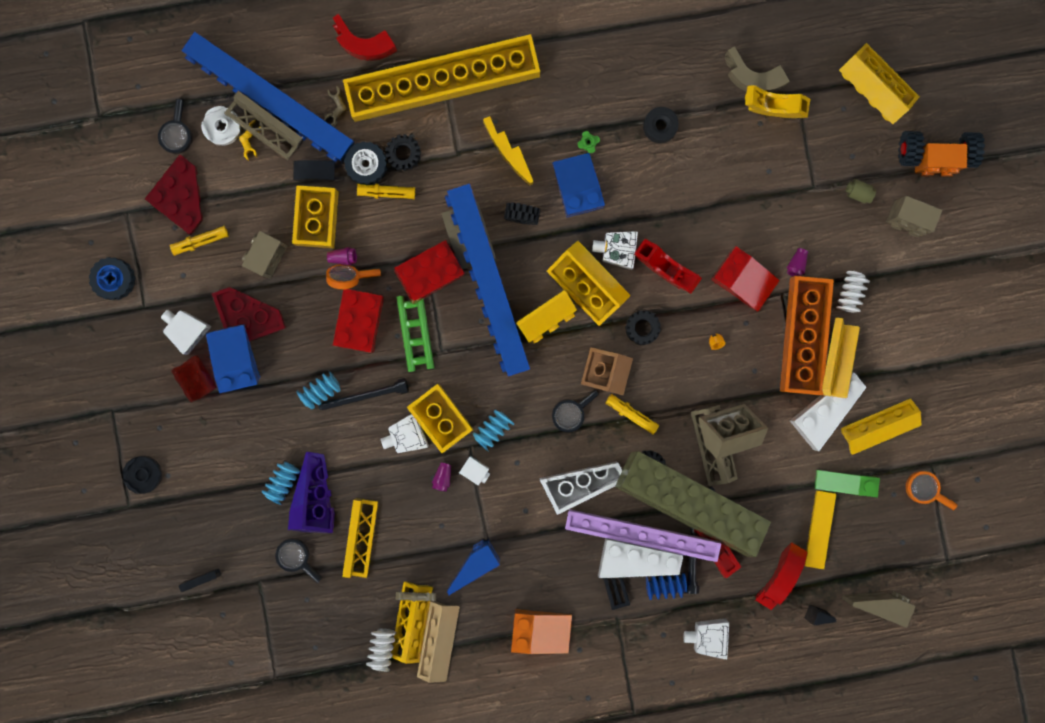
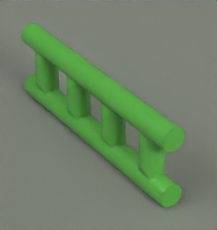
(408, 342)

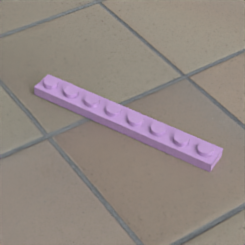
(643, 535)

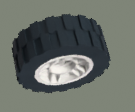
(356, 157)

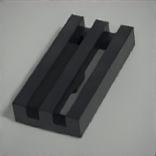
(199, 580)
(620, 604)

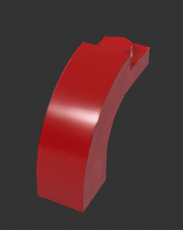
(365, 49)
(666, 267)
(785, 577)

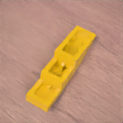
(512, 156)

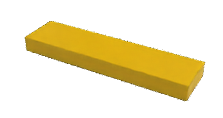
(820, 529)

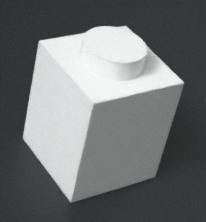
(475, 471)

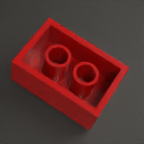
(429, 272)
(358, 320)

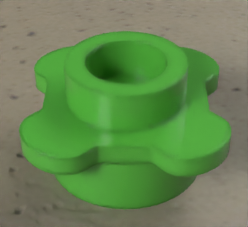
(588, 137)

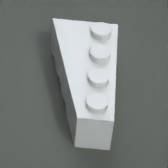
(825, 414)
(577, 486)
(633, 560)

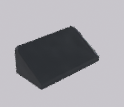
(818, 616)

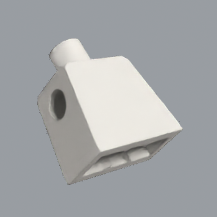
(184, 330)

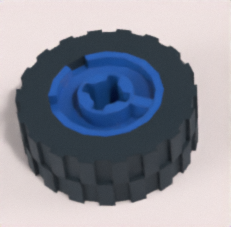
(118, 288)

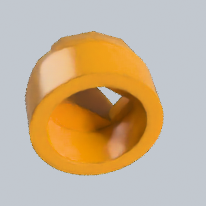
(716, 342)

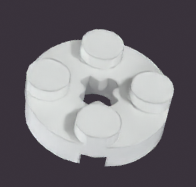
(217, 136)

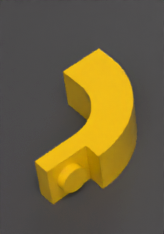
(776, 104)

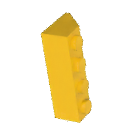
(879, 84)
(588, 283)

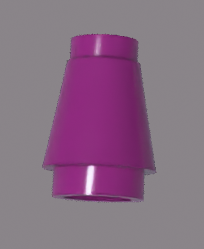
(342, 256)
(798, 263)
(442, 478)

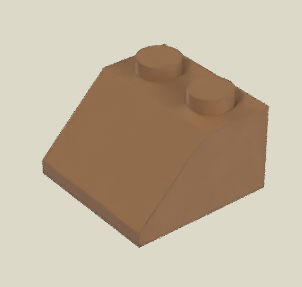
(607, 371)

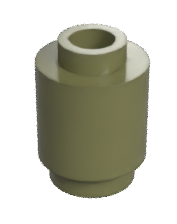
(860, 191)

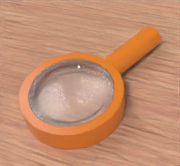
(347, 276)
(925, 488)

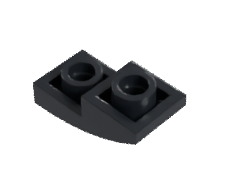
(313, 170)

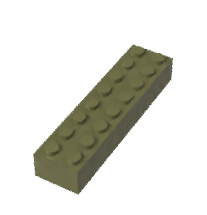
(693, 504)

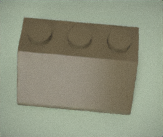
(732, 431)

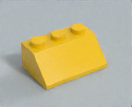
(547, 317)
(440, 418)

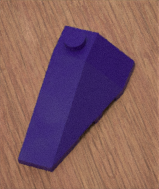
(311, 500)

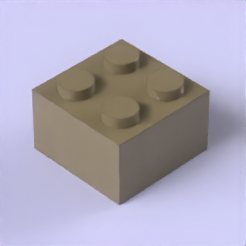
(913, 216)
(264, 255)

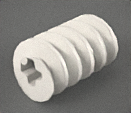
(852, 292)
(381, 650)

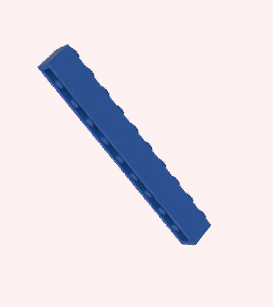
(267, 96)
(488, 279)

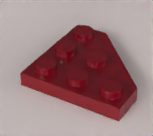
(178, 195)
(238, 309)

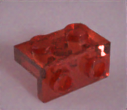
(194, 379)

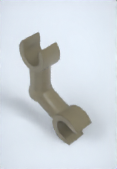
(341, 107)
(416, 596)

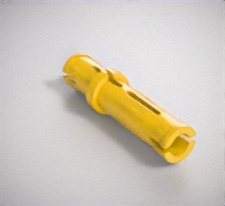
(386, 191)
(191, 243)
(625, 409)

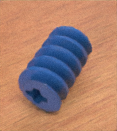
(666, 586)

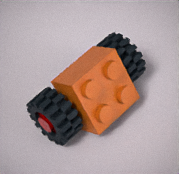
(940, 158)

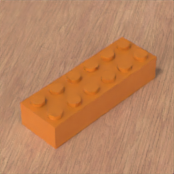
(806, 335)

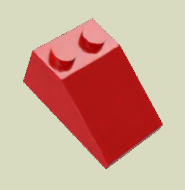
(745, 278)

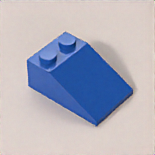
(578, 185)
(232, 358)
(479, 562)

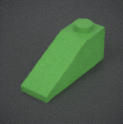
(847, 483)

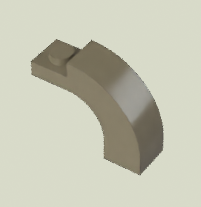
(743, 76)

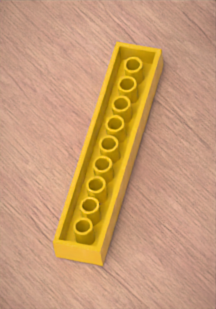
(442, 78)

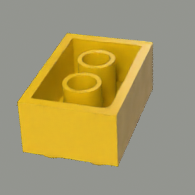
(315, 217)

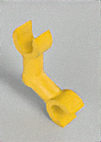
(244, 139)

